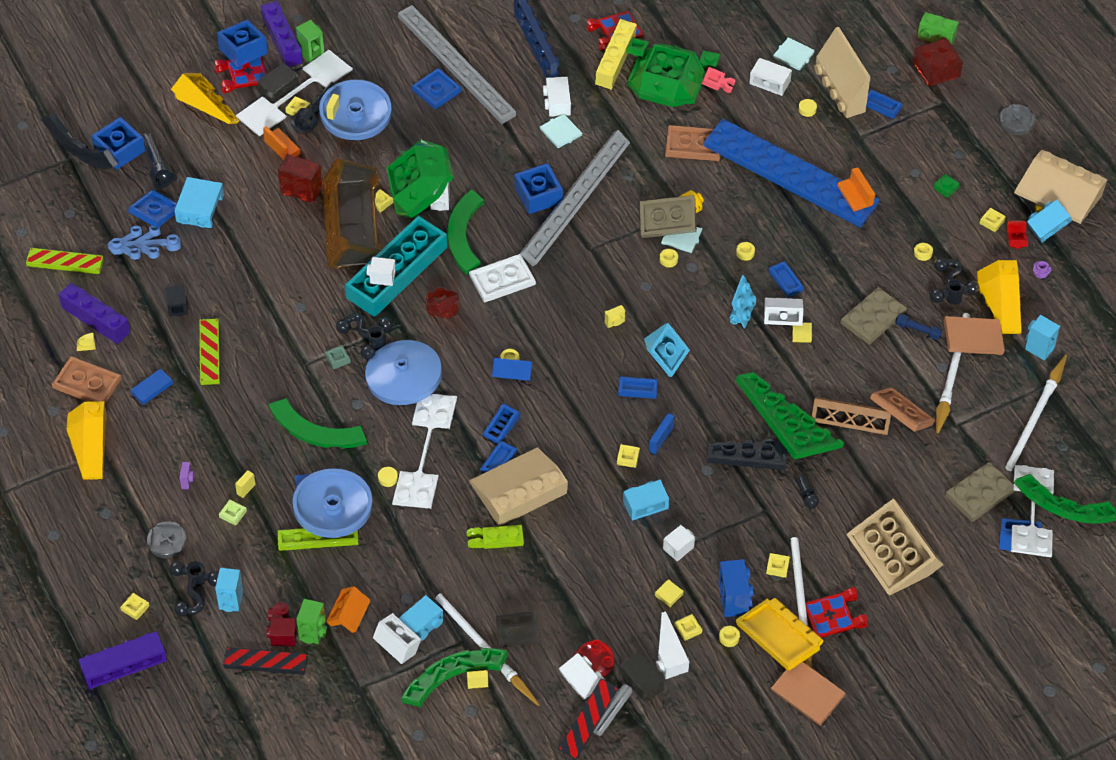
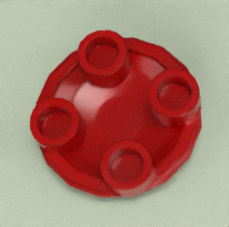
(599, 655)

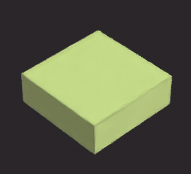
(232, 512)

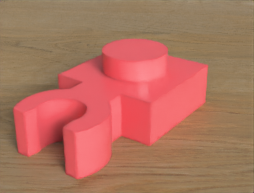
(715, 80)

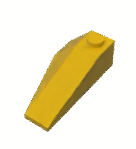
(198, 92)
(1001, 290)
(87, 435)

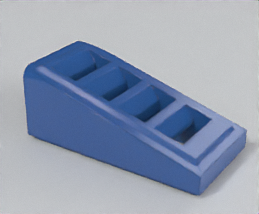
(504, 409)

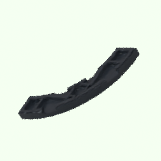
(96, 158)

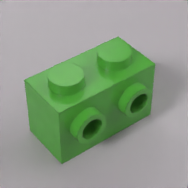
(936, 28)
(310, 40)
(311, 622)

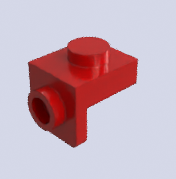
(1016, 234)

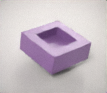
(186, 475)

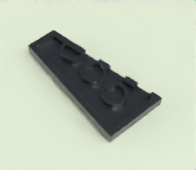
(763, 454)

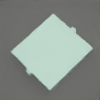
(793, 54)
(560, 131)
(683, 241)

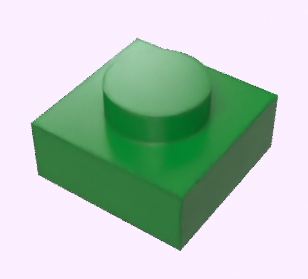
(637, 47)
(709, 59)
(946, 185)

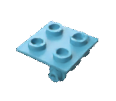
(742, 303)

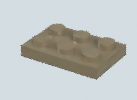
(668, 216)
(873, 315)
(980, 491)

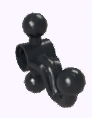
(955, 287)
(374, 335)
(177, 568)

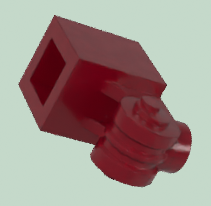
(282, 628)

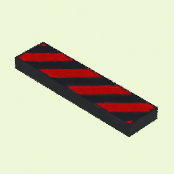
(265, 660)
(588, 719)

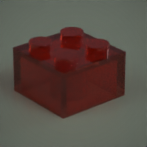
(937, 62)
(300, 178)

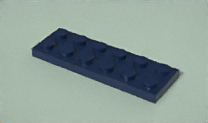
(536, 38)

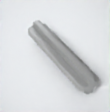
(618, 701)

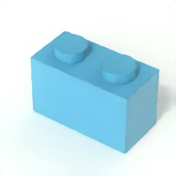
(1049, 220)
(1042, 337)
(645, 499)
(229, 589)
(423, 617)

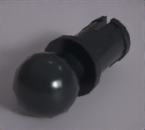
(807, 492)

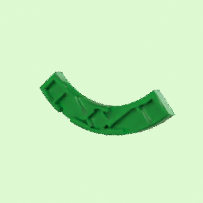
(457, 231)
(312, 433)
(1063, 507)
(451, 666)

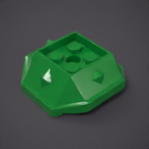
(667, 76)
(419, 177)

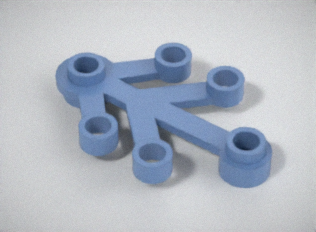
(143, 244)

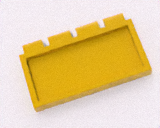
(780, 633)

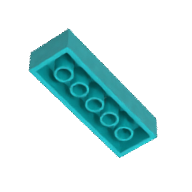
(413, 252)

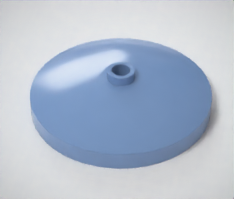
(362, 110)
(403, 372)
(332, 503)

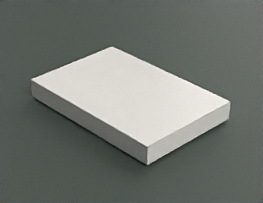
(502, 278)

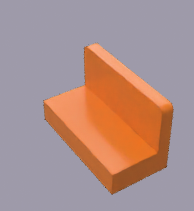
(280, 142)
(857, 190)
(349, 609)

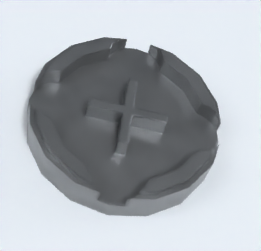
(1017, 119)
(167, 539)

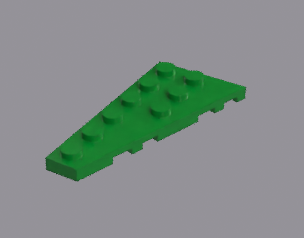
(788, 421)

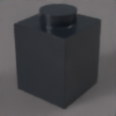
(176, 301)

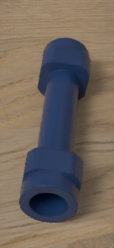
(903, 321)

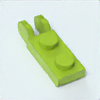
(496, 537)

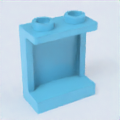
(198, 202)

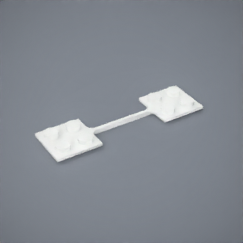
(323, 69)
(418, 488)
(1030, 538)

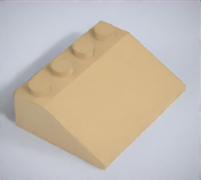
(843, 74)
(1057, 179)
(520, 486)
(894, 548)

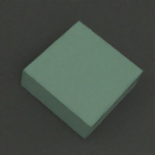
(337, 357)

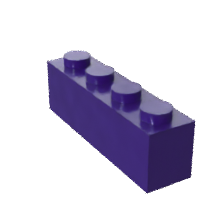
(281, 34)
(94, 313)
(122, 660)

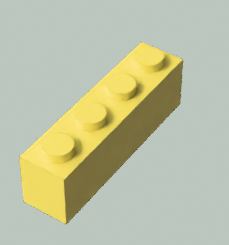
(615, 54)

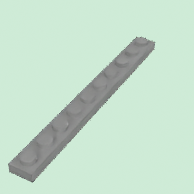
(457, 64)
(574, 198)

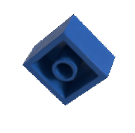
(242, 43)
(120, 140)
(538, 188)
(735, 587)

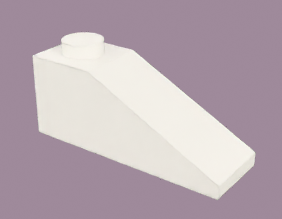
(671, 655)

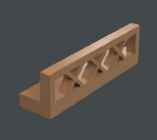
(851, 408)

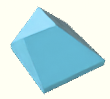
(666, 348)

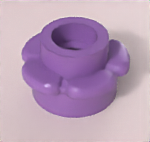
(1039, 272)

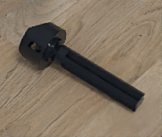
(308, 117)
(161, 173)

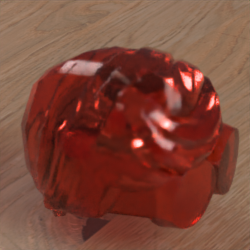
(443, 308)

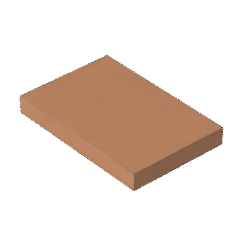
(689, 143)
(973, 335)
(86, 381)
(902, 409)
(808, 692)

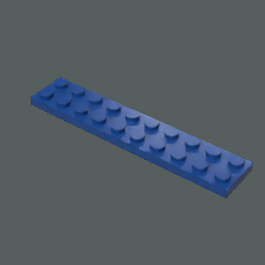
(784, 170)

